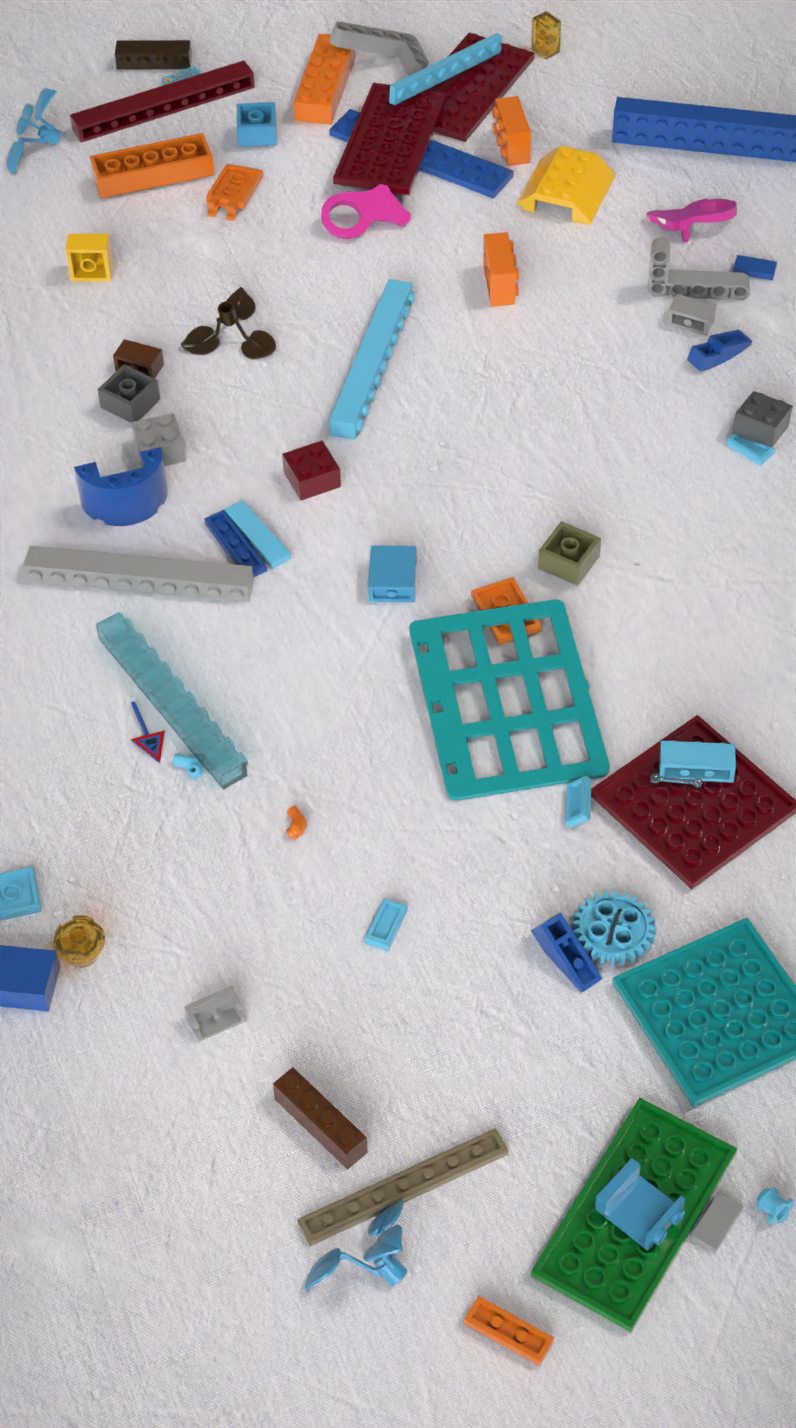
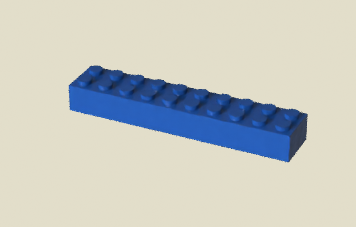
(705, 129)

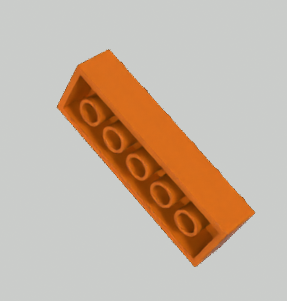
(323, 82)
(152, 165)

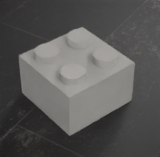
(162, 433)

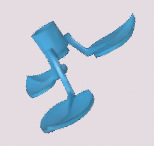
(46, 133)
(381, 1251)

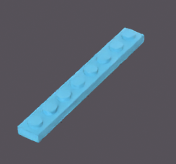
(445, 69)

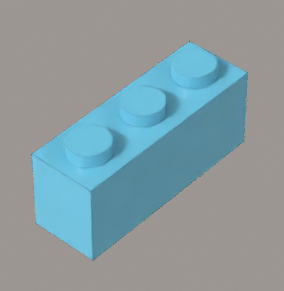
(697, 760)

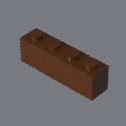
(320, 1118)

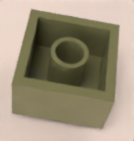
(569, 553)

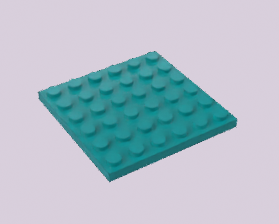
(715, 1010)

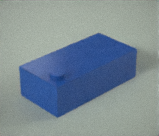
(27, 977)

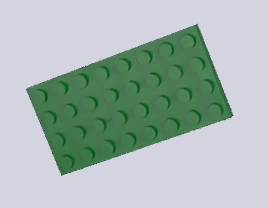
(597, 1260)

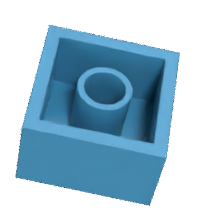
(256, 124)

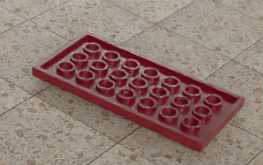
(474, 91)
(389, 140)

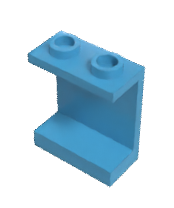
(392, 574)
(638, 1206)

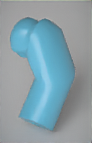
(190, 763)

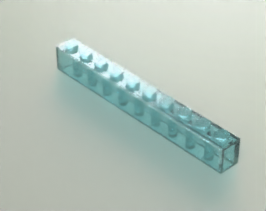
(172, 700)

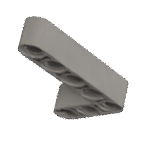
(381, 42)
(690, 283)

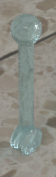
(656, 778)

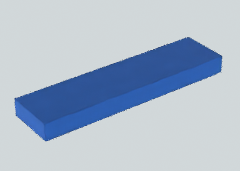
(234, 542)

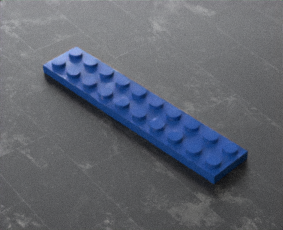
(445, 162)

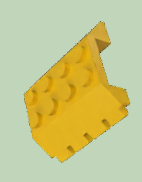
(569, 180)

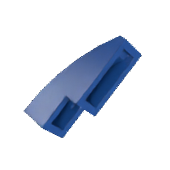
(718, 349)

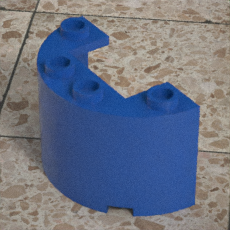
(123, 496)

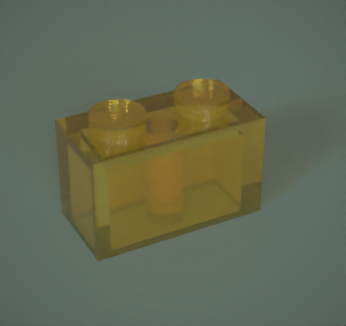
(546, 35)

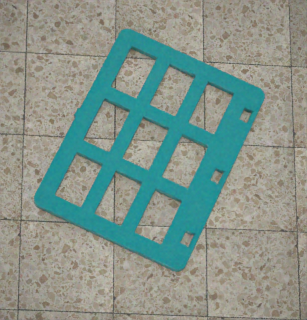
(447, 725)

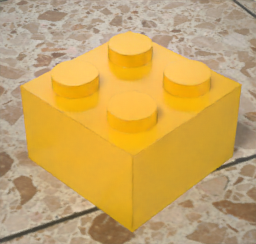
(89, 257)

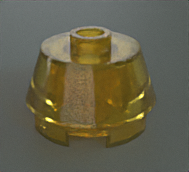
(79, 941)

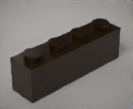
(153, 54)

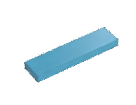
(258, 534)

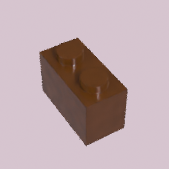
(139, 357)

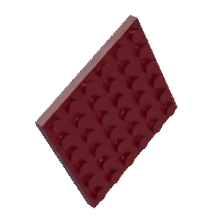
(693, 826)

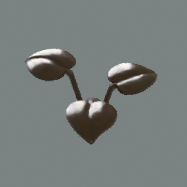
(238, 306)

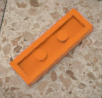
(509, 1330)

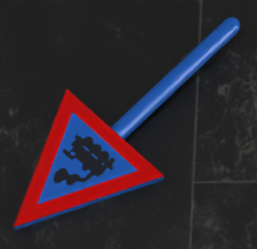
(150, 743)

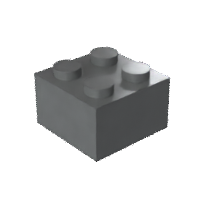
(128, 393)
(762, 419)

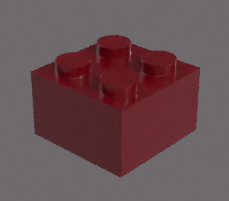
(311, 470)

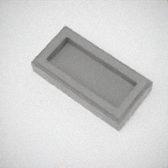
(716, 1222)

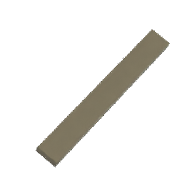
(402, 1186)

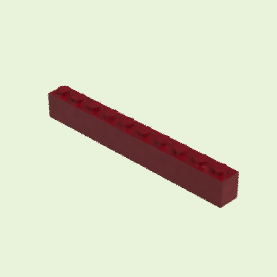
(162, 101)

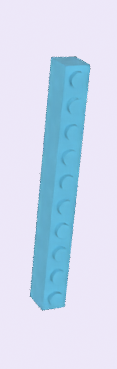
(372, 359)

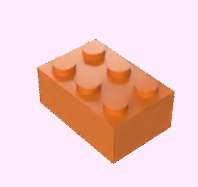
(511, 131)
(500, 269)

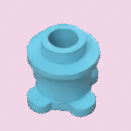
(774, 1205)

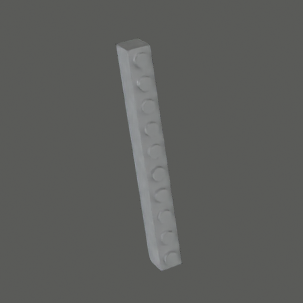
(139, 573)

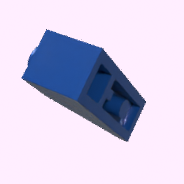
(566, 952)

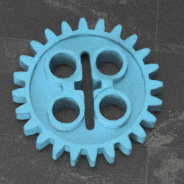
(637, 934)

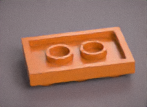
(500, 595)

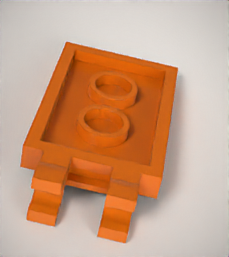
(233, 189)

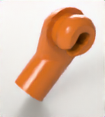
(298, 823)

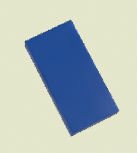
(755, 267)

